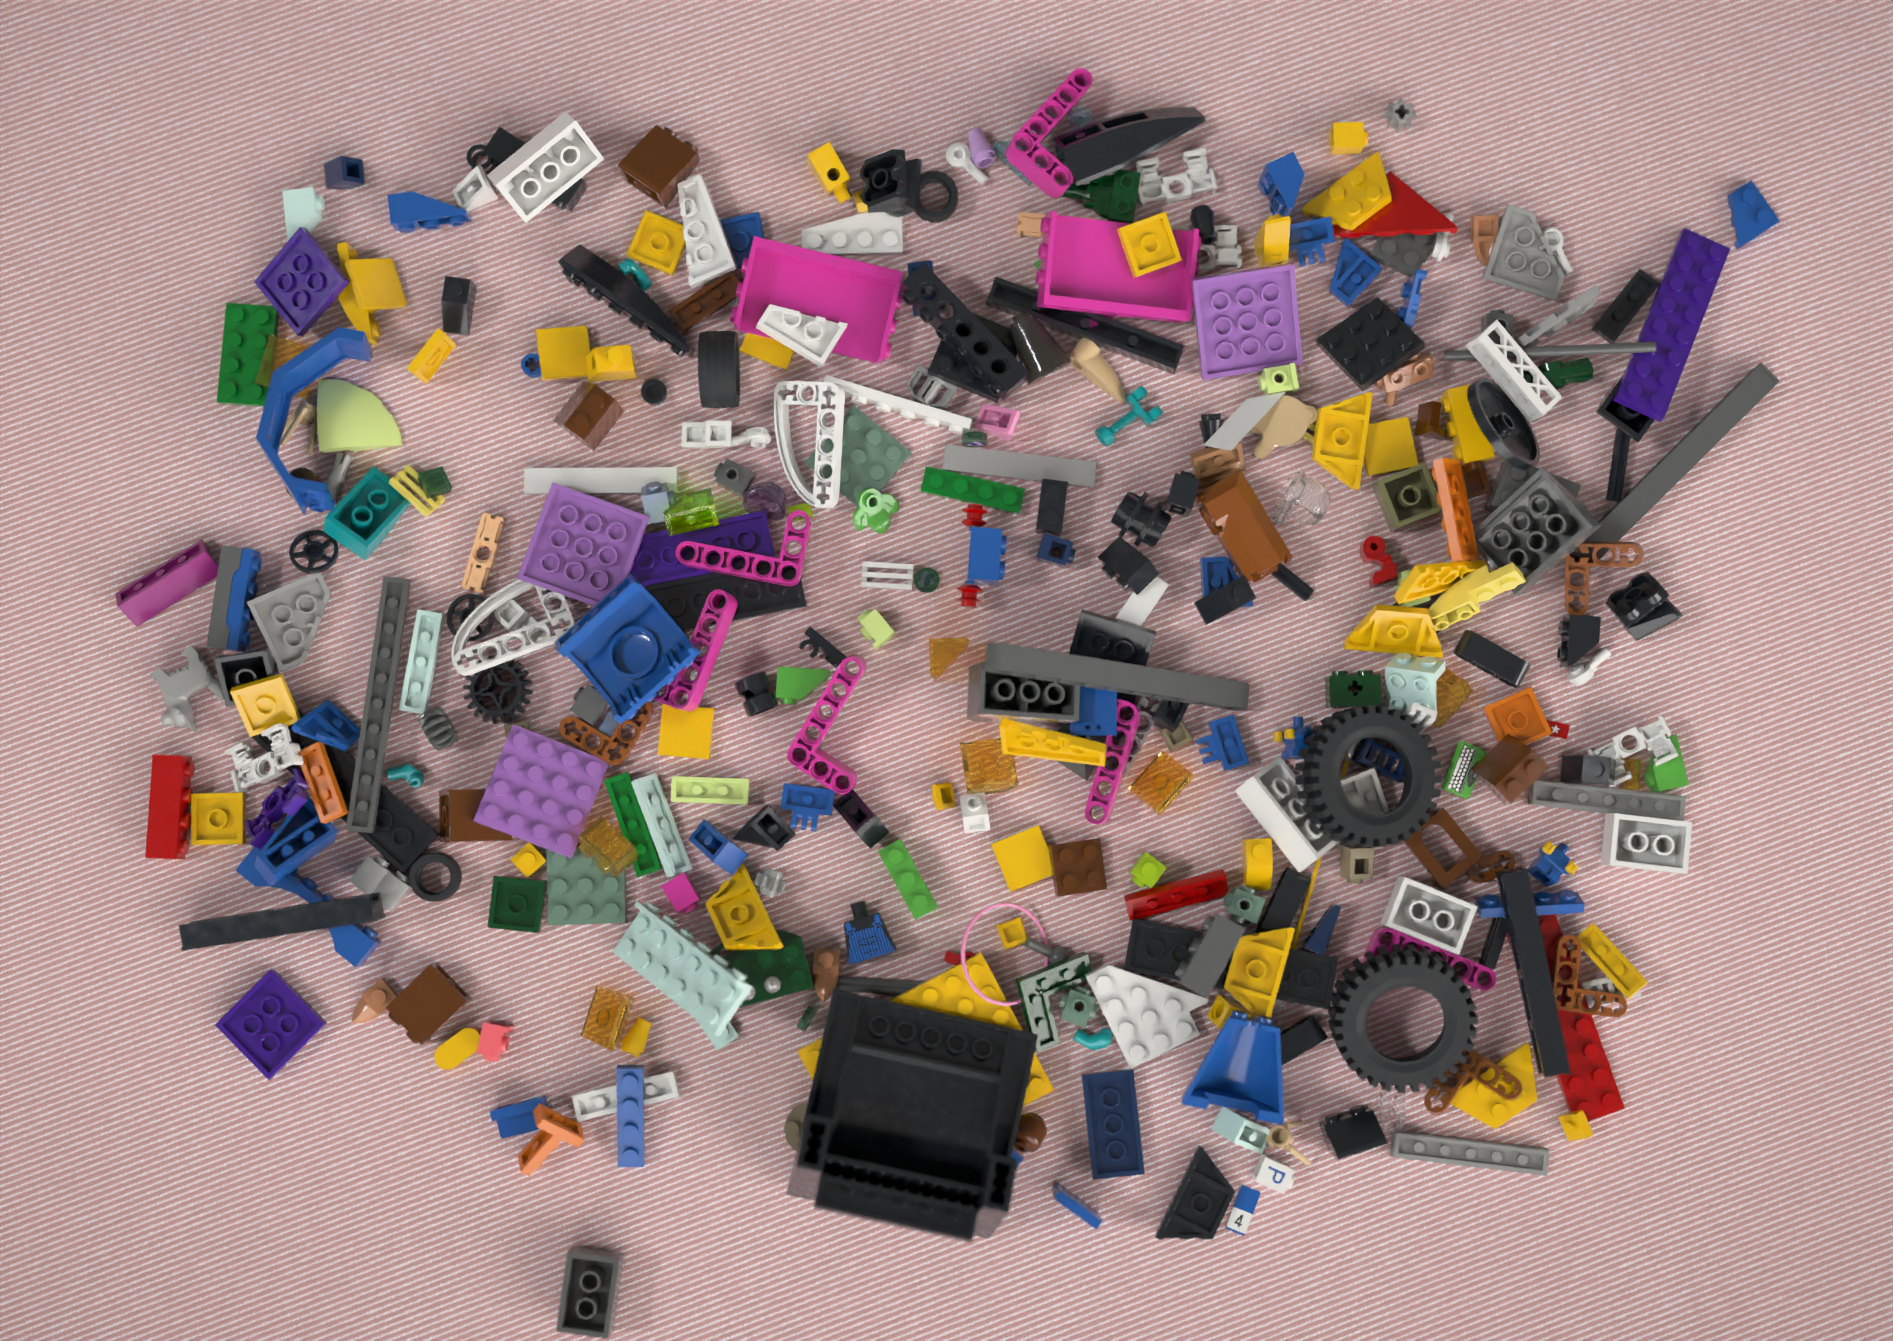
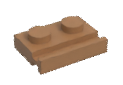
(1216, 464)

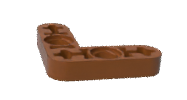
(1583, 567)
(606, 742)
(1576, 994)
(1472, 1070)

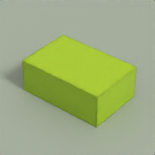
(803, 507)

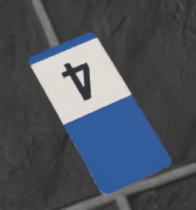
(1243, 1210)

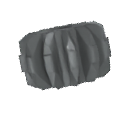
(438, 728)

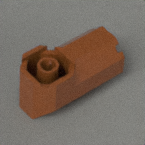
(1243, 527)

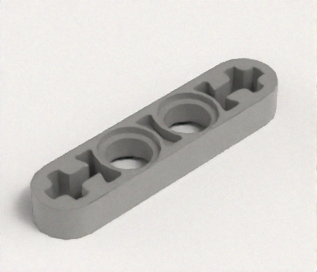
(1140, 736)

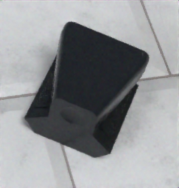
(891, 183)
(1643, 606)

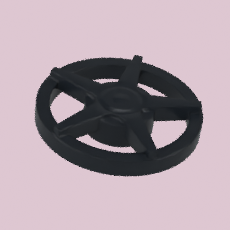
(313, 552)
(465, 613)

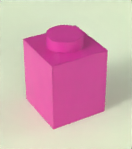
(682, 893)

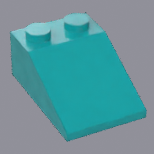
(366, 514)

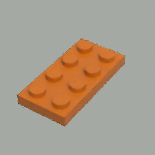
(1455, 509)

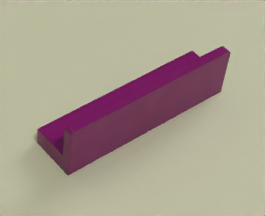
(167, 583)

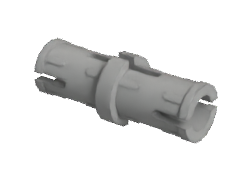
(337, 474)

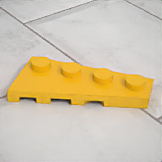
(1434, 579)
(1047, 744)

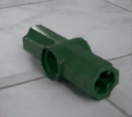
(1564, 373)

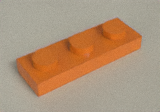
(322, 783)

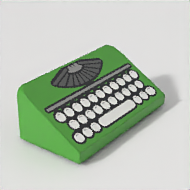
(1460, 777)

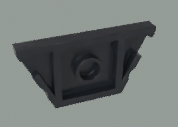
(1198, 1201)

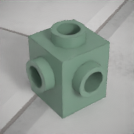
(1252, 907)
(1077, 1016)

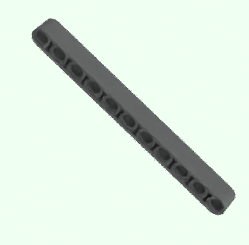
(1682, 458)
(1116, 676)

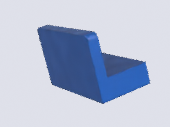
(517, 1117)

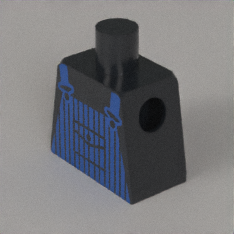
(866, 935)

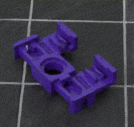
(278, 803)

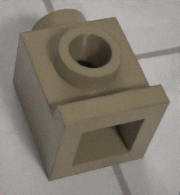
(1356, 863)

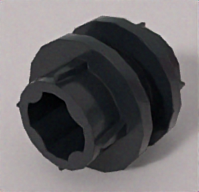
(1141, 519)

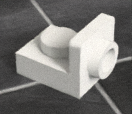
(974, 812)

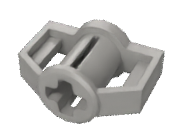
(930, 389)

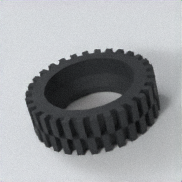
(1323, 783)
(1386, 973)

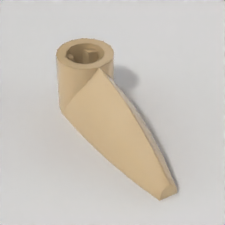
(1095, 368)

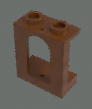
(1441, 876)

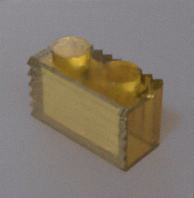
(607, 847)

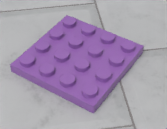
(1247, 320)
(582, 545)
(541, 791)

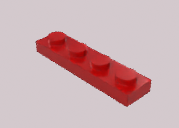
(1176, 894)

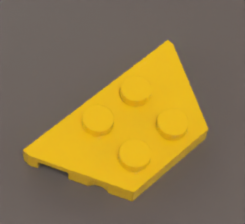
(1353, 196)
(1342, 438)
(1396, 631)
(741, 915)
(1258, 969)
(1490, 1107)

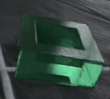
(434, 482)

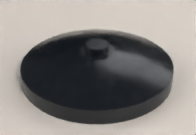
(1503, 424)

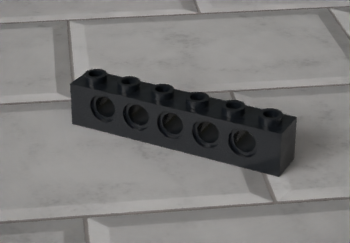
(962, 319)

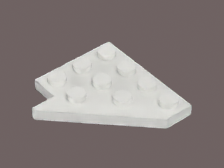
(1144, 1012)

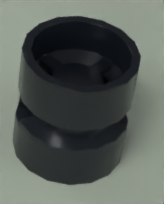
(756, 694)

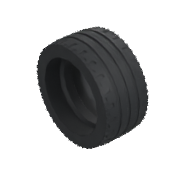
(719, 369)

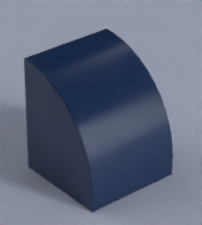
(344, 173)

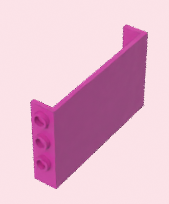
(1089, 272)
(821, 287)

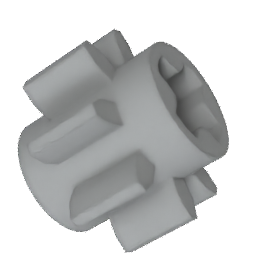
(1393, 118)
(770, 882)

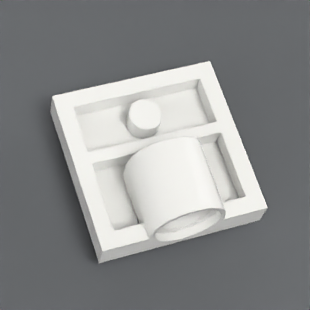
(1365, 791)

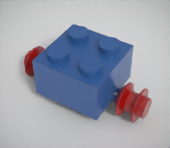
(984, 556)

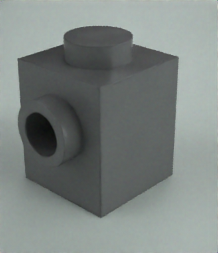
(1505, 320)
(734, 477)
(589, 704)

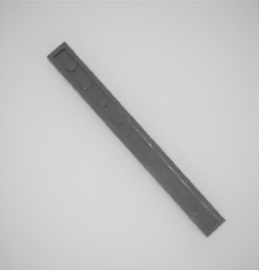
(378, 705)

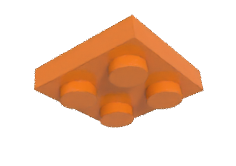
(1518, 716)

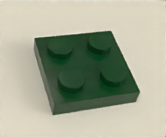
(517, 904)

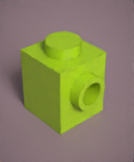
(1146, 870)

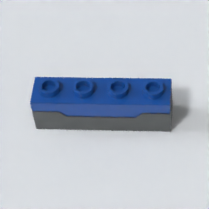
(233, 589)

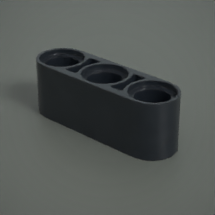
(1491, 658)
(1284, 901)
(1301, 1038)

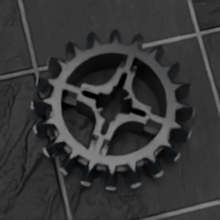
(500, 700)

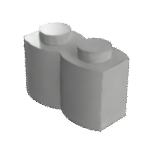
(377, 877)

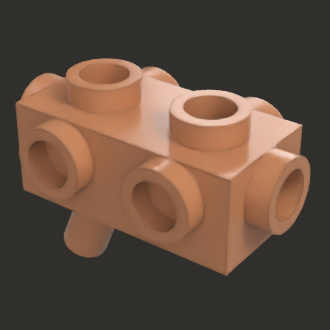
(1410, 372)

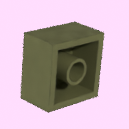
(1407, 497)

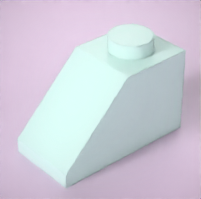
(302, 209)
(1241, 1130)

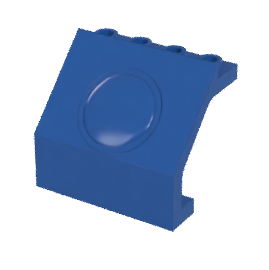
(628, 647)

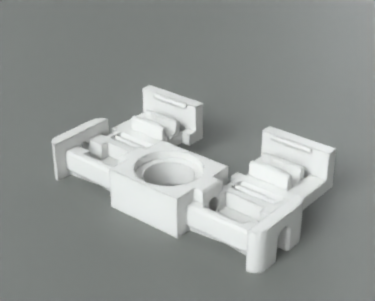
(1197, 182)
(1224, 247)
(1651, 734)
(252, 770)

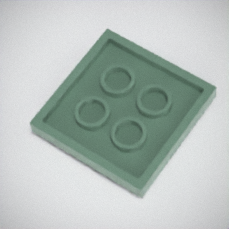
(867, 458)
(582, 892)

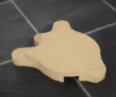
(1283, 425)

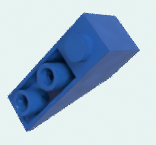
(415, 211)

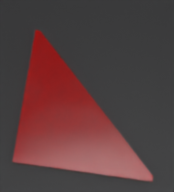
(1404, 214)

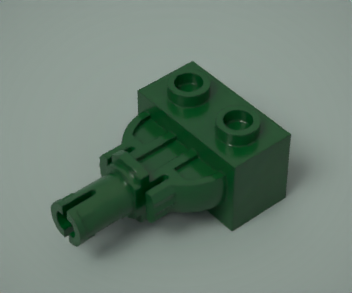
(1109, 196)

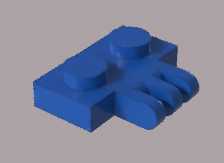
(1309, 238)
(1224, 744)
(807, 804)

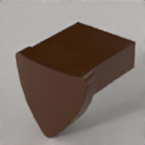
(1428, 421)
(1475, 479)

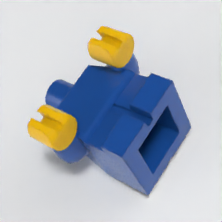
(1293, 738)
(1551, 864)

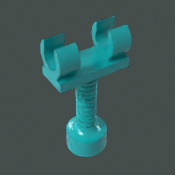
(1106, 434)

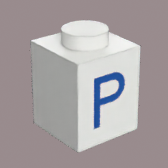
(1273, 1174)

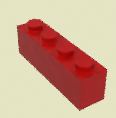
(169, 807)

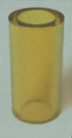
(1633, 766)

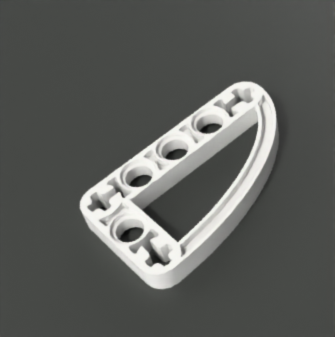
(823, 432)
(500, 643)

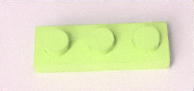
(710, 790)

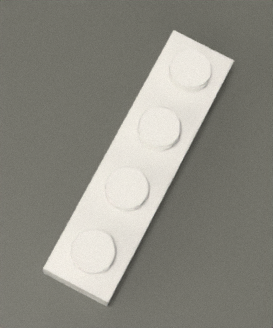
(604, 1100)

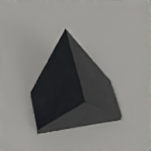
(766, 829)

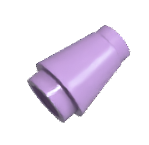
(980, 148)

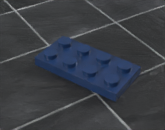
(1112, 1124)

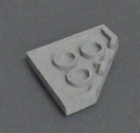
(1523, 256)
(1564, 316)
(291, 618)

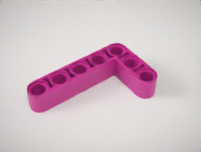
(1030, 143)
(753, 560)
(704, 664)
(824, 724)
(1113, 777)
(1470, 968)

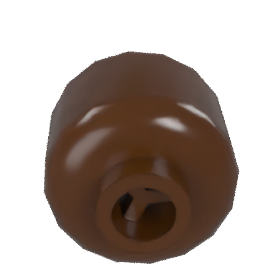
(1030, 1133)

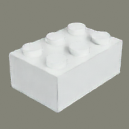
(1646, 843)
(1428, 915)

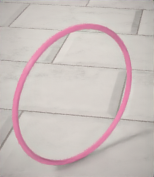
(964, 943)

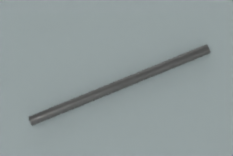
(1568, 350)

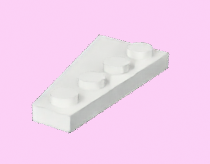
(857, 236)
(705, 239)

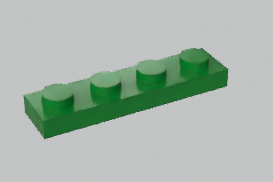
(972, 490)
(633, 823)

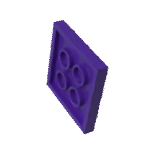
(301, 281)
(270, 1024)

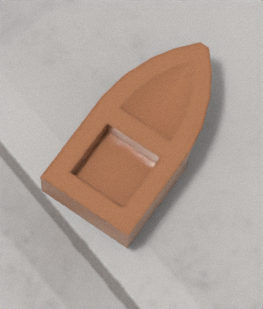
(1483, 234)
(825, 971)
(373, 1002)

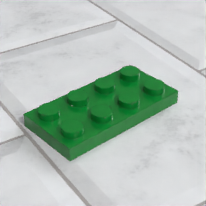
(243, 347)

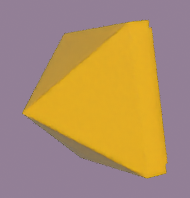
(943, 796)

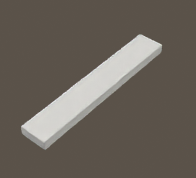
(598, 480)

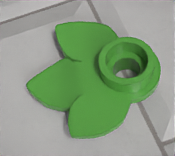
(874, 514)

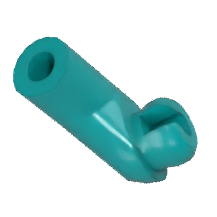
(630, 266)
(408, 772)
(1095, 1041)

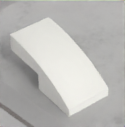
(706, 434)
(514, 617)

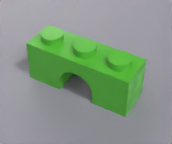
(908, 879)

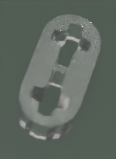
(1385, 1110)

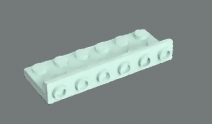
(682, 968)

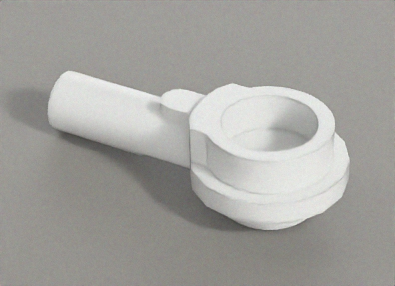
(959, 156)
(1555, 241)
(1441, 246)
(756, 436)
(1582, 673)

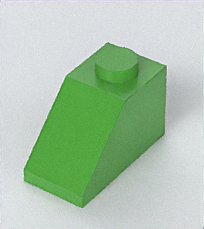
(798, 683)
(1668, 774)

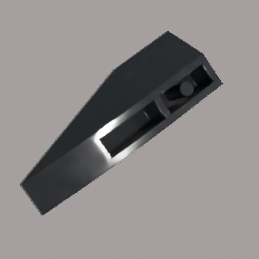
(1121, 140)
(623, 296)

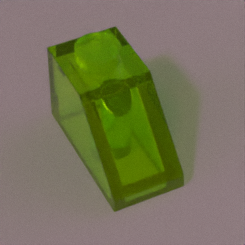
(691, 512)

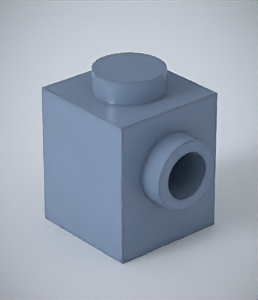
(656, 500)

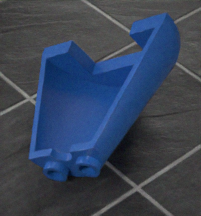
(1241, 1069)

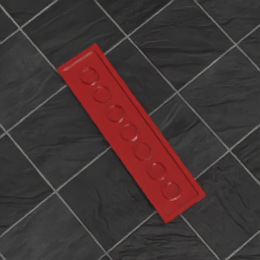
(1591, 1081)

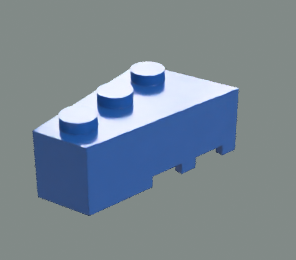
(294, 843)

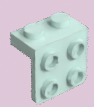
(1412, 680)

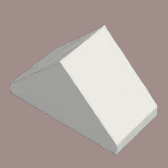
(474, 190)

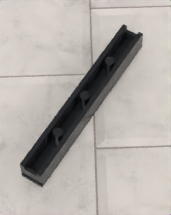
(1107, 334)
(282, 921)
(1533, 971)

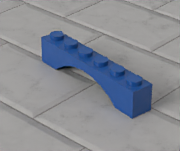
(350, 941)

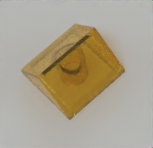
(943, 653)
(1161, 783)
(607, 1018)

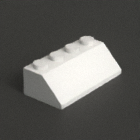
(545, 166)
(1275, 804)

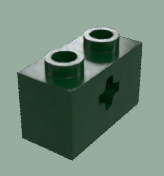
(1339, 697)

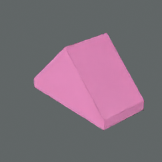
(997, 421)

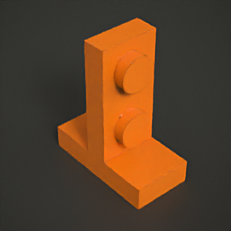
(552, 1129)

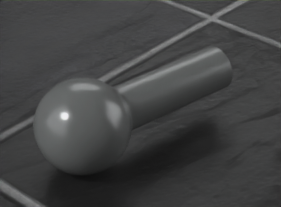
(1054, 954)

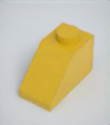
(1257, 863)

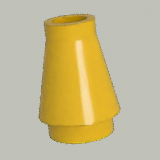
(636, 1038)

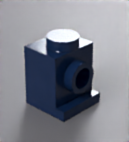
(1052, 542)

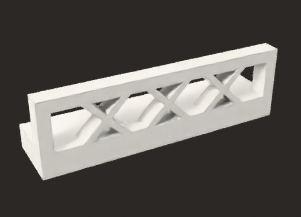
(1494, 360)

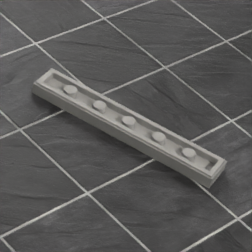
(1018, 465)
(1606, 800)
(1469, 1152)

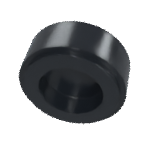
(654, 392)

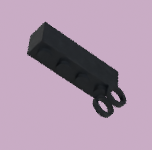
(502, 147)

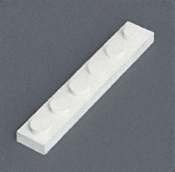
(907, 408)

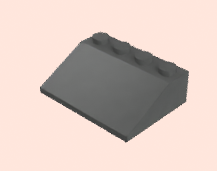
(1534, 529)

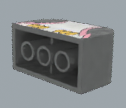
(1020, 699)

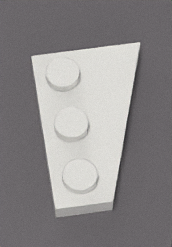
(802, 333)

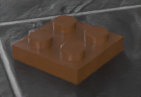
(1077, 867)

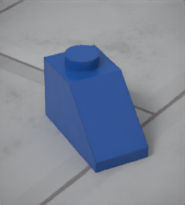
(718, 847)

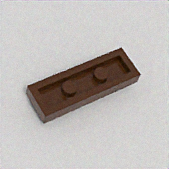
(705, 302)

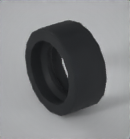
(949, 209)
(415, 877)

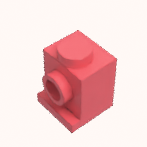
(494, 1040)

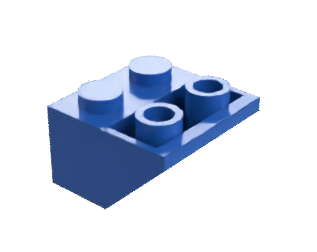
(1281, 183)

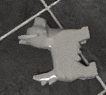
(182, 685)

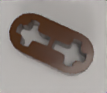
(1488, 860)

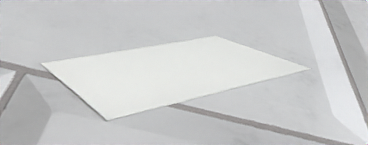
(1242, 421)

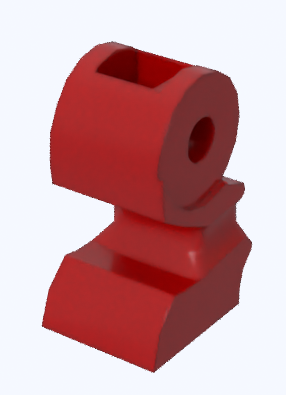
(1372, 552)

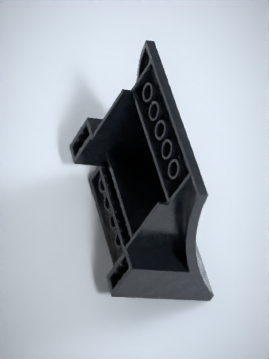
(913, 1118)

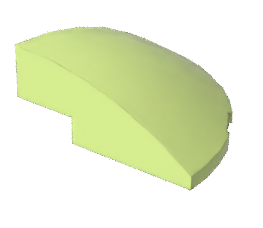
(353, 419)

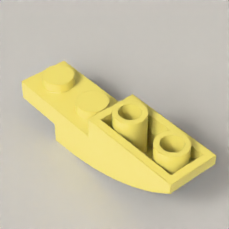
(1463, 597)

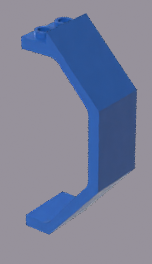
(288, 382)

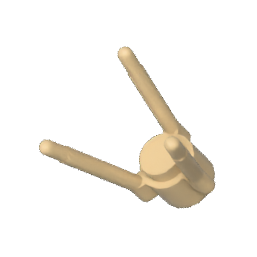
(303, 414)
(1283, 1138)

